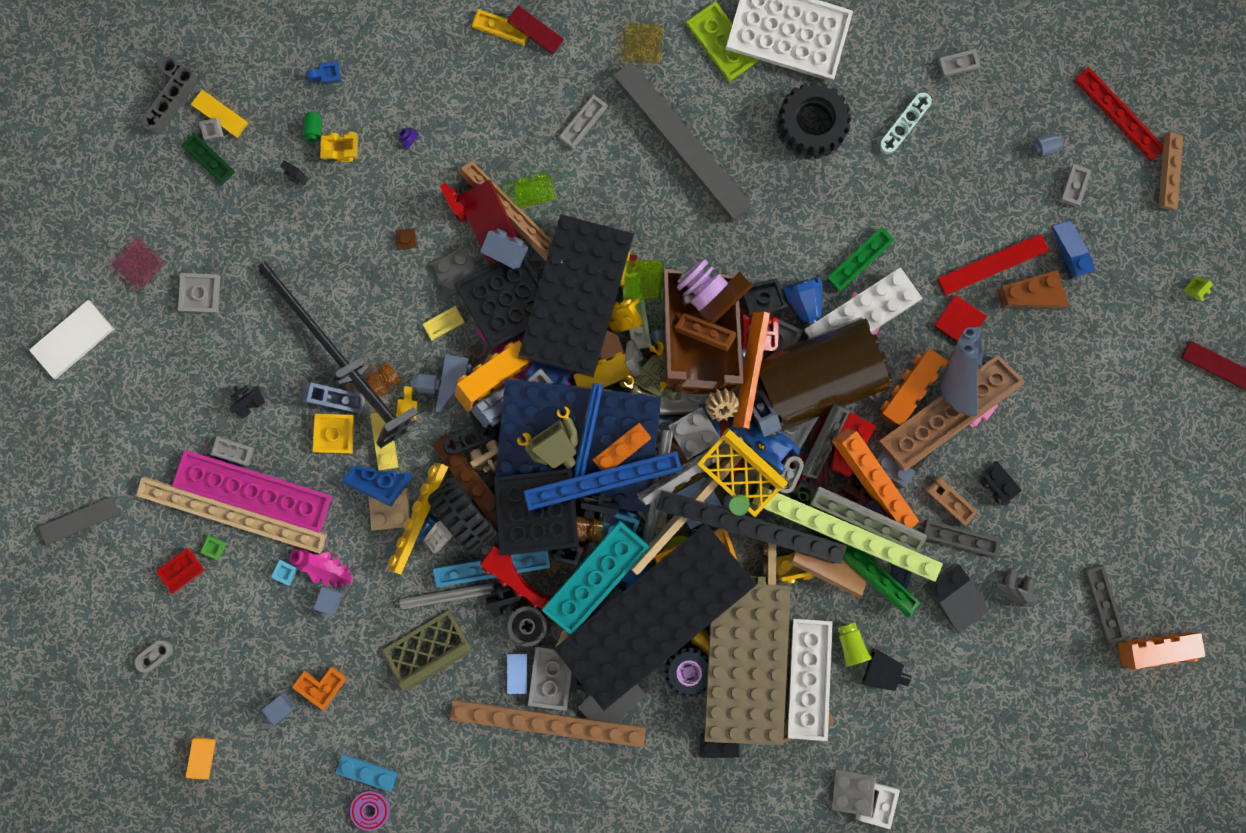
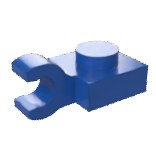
(328, 73)

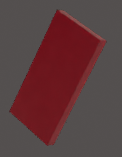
(485, 213)

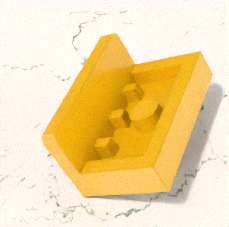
(625, 316)

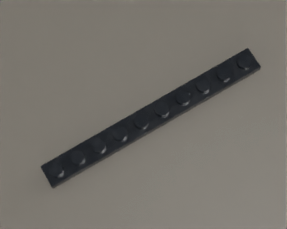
(751, 526)

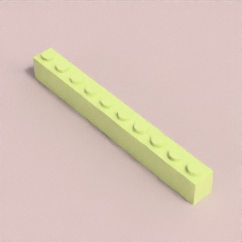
(851, 535)

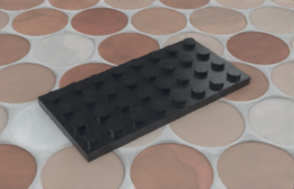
(576, 296)

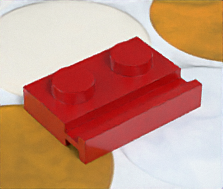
(180, 570)

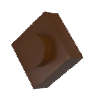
(406, 239)

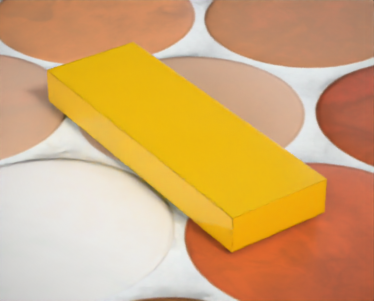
(497, 26)
(214, 109)

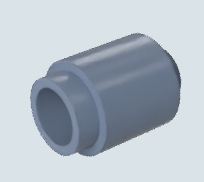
(1047, 144)
(426, 383)

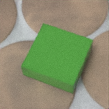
(213, 547)

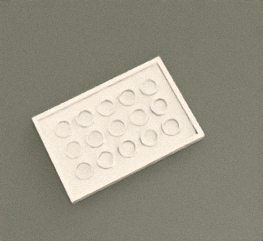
(791, 34)

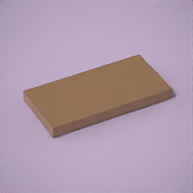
(837, 574)

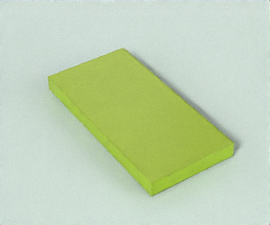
(712, 31)

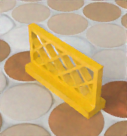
(753, 459)

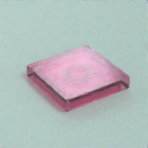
(138, 263)

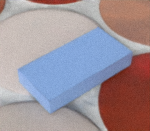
(516, 673)

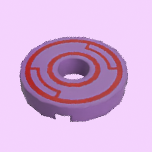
(358, 814)

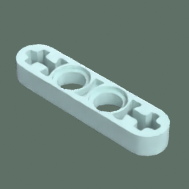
(905, 123)

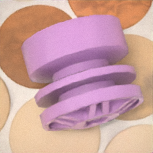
(701, 284)

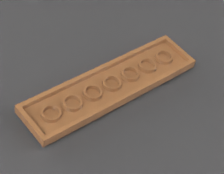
(941, 422)

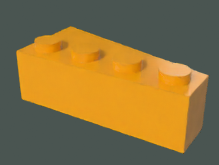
(490, 376)

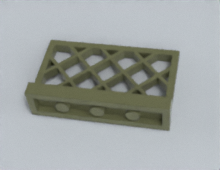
(434, 666)

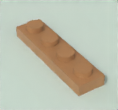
(1170, 171)

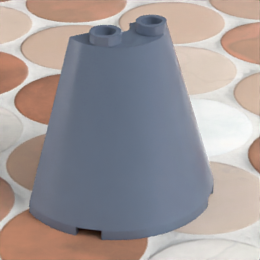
(960, 375)

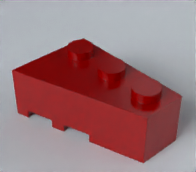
(864, 429)

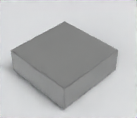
(211, 129)

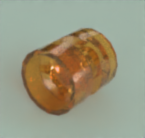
(383, 379)
(590, 529)

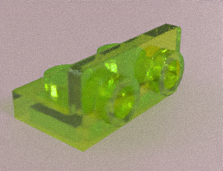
(534, 190)

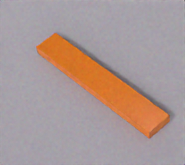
(751, 369)

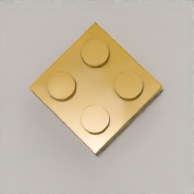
(333, 433)

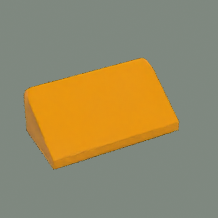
(200, 758)

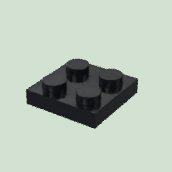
(766, 297)

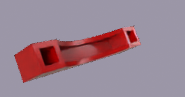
(508, 575)

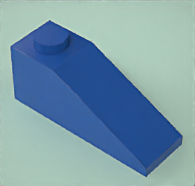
(1073, 250)

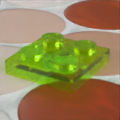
(643, 279)

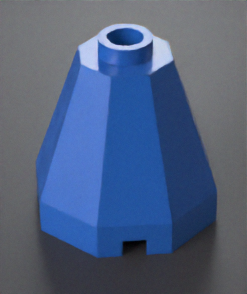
(805, 299)

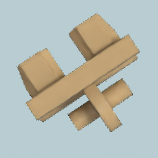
(487, 461)

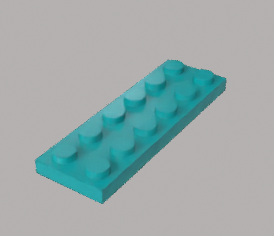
(595, 577)

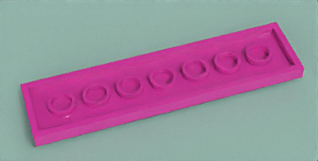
(252, 491)

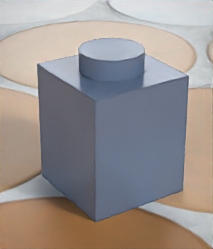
(328, 601)
(278, 709)

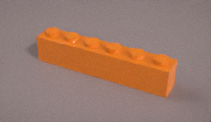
(874, 477)

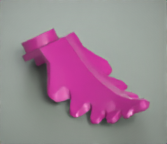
(321, 567)

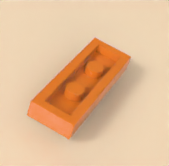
(622, 447)

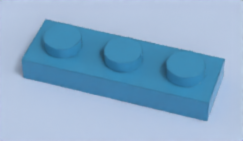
(366, 772)

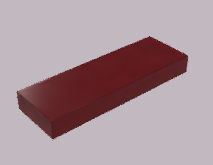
(535, 30)

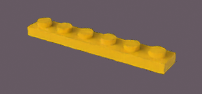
(414, 524)

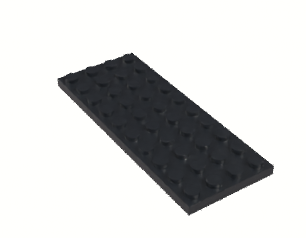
(655, 616)

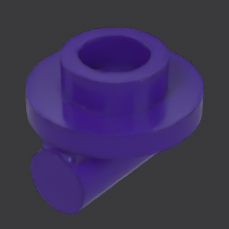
(407, 137)

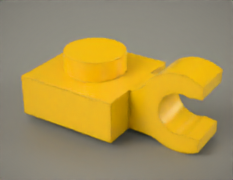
(407, 403)

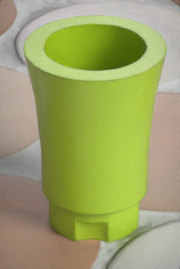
(853, 645)

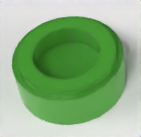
(739, 504)

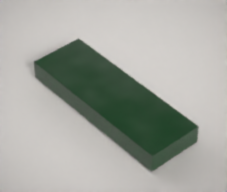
(208, 158)

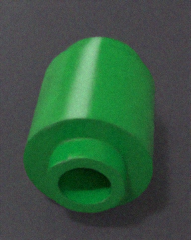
(312, 126)

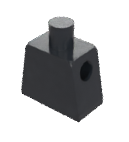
(884, 672)

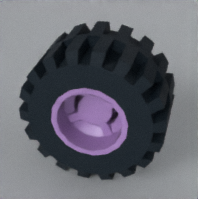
(687, 671)

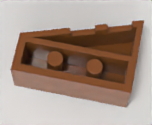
(1036, 293)

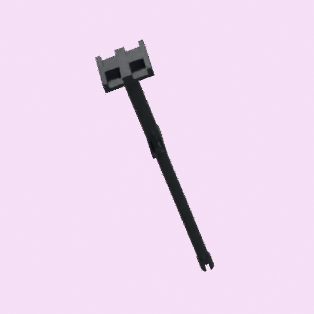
(349, 372)

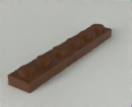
(469, 480)

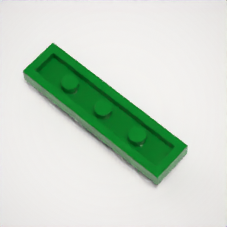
(860, 259)

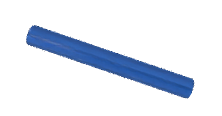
(588, 429)

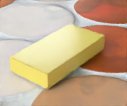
(443, 323)

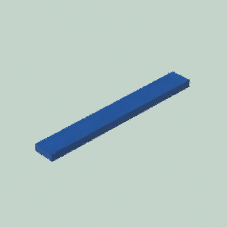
(602, 480)

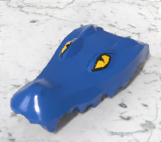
(770, 448)

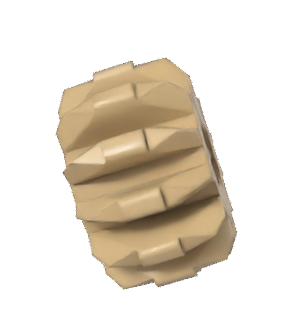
(722, 404)

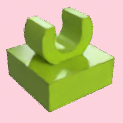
(1198, 288)

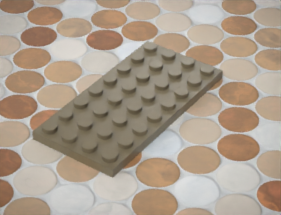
(749, 669)

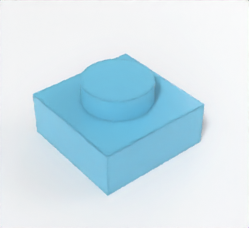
(284, 572)

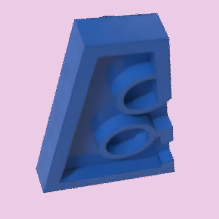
(377, 484)

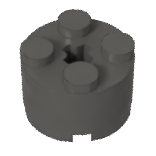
(522, 635)

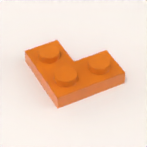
(321, 691)

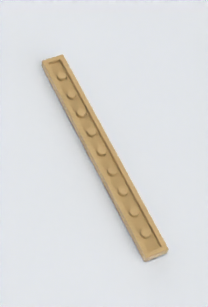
(231, 515)

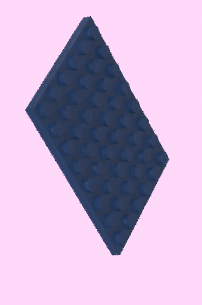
(533, 408)

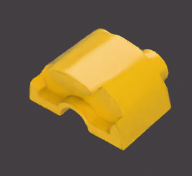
(339, 148)

